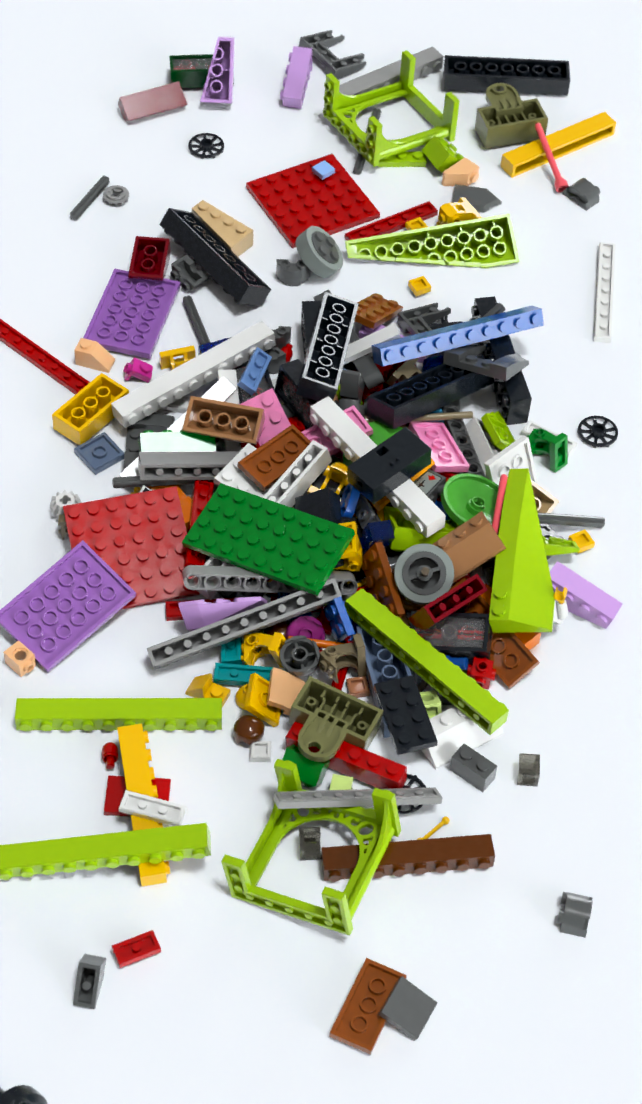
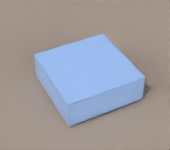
(323, 170)

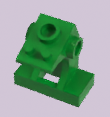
(554, 446)

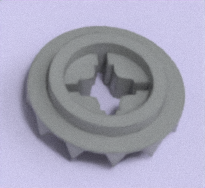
(117, 190)

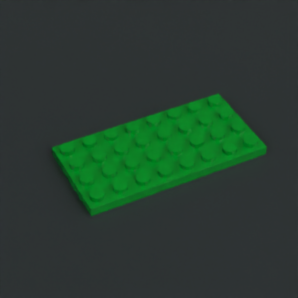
(269, 538)

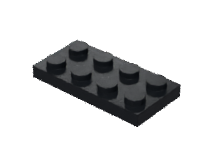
(405, 715)

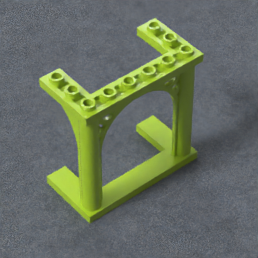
(374, 145)
(338, 905)

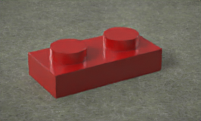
(136, 948)

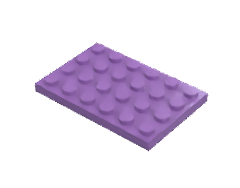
(132, 314)
(65, 605)

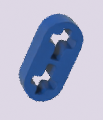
(349, 501)

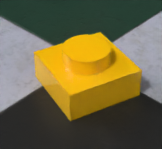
(415, 224)
(419, 285)
(583, 540)

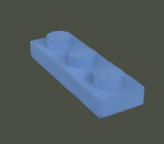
(254, 371)

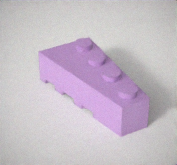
(220, 76)
(297, 77)
(584, 597)

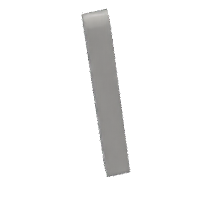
(259, 584)

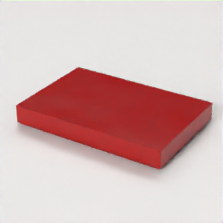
(116, 788)

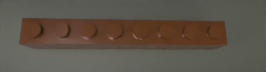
(414, 857)

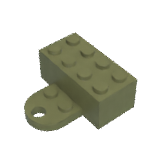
(508, 117)
(332, 718)

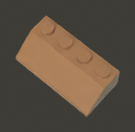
(224, 420)
(471, 545)

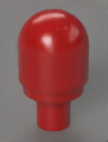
(288, 350)
(110, 754)

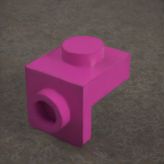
(138, 369)

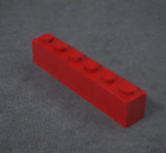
(359, 763)

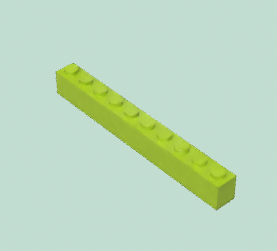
(426, 661)
(111, 713)
(105, 850)

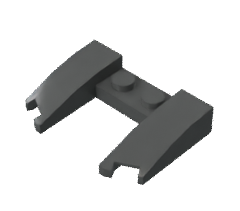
(338, 67)
(417, 319)
(466, 358)
(156, 422)

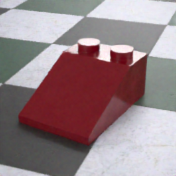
(150, 258)

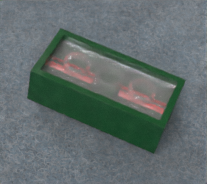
(190, 69)

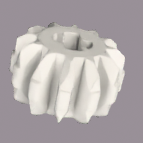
(62, 499)

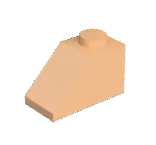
(461, 173)
(93, 356)

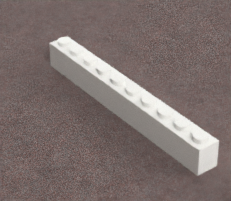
(192, 374)
(354, 444)
(288, 487)

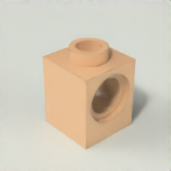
(19, 658)

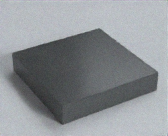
(408, 1008)

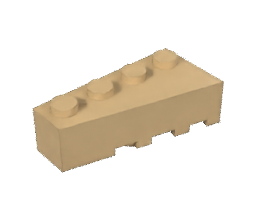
(229, 230)

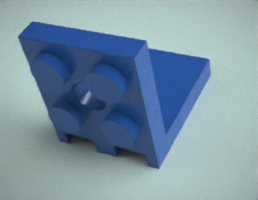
(340, 623)

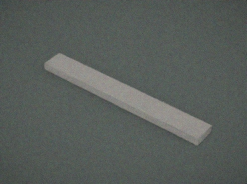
(353, 798)

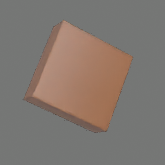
(358, 687)

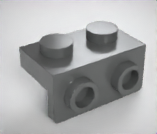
(364, 512)

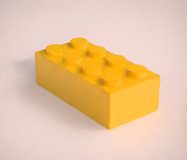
(88, 409)

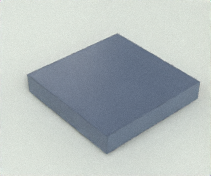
(99, 453)

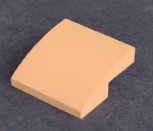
(283, 689)

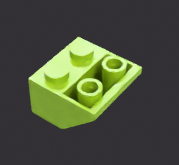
(441, 153)

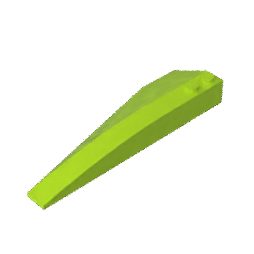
(467, 243)
(407, 535)
(521, 578)

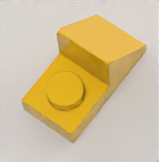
(204, 688)

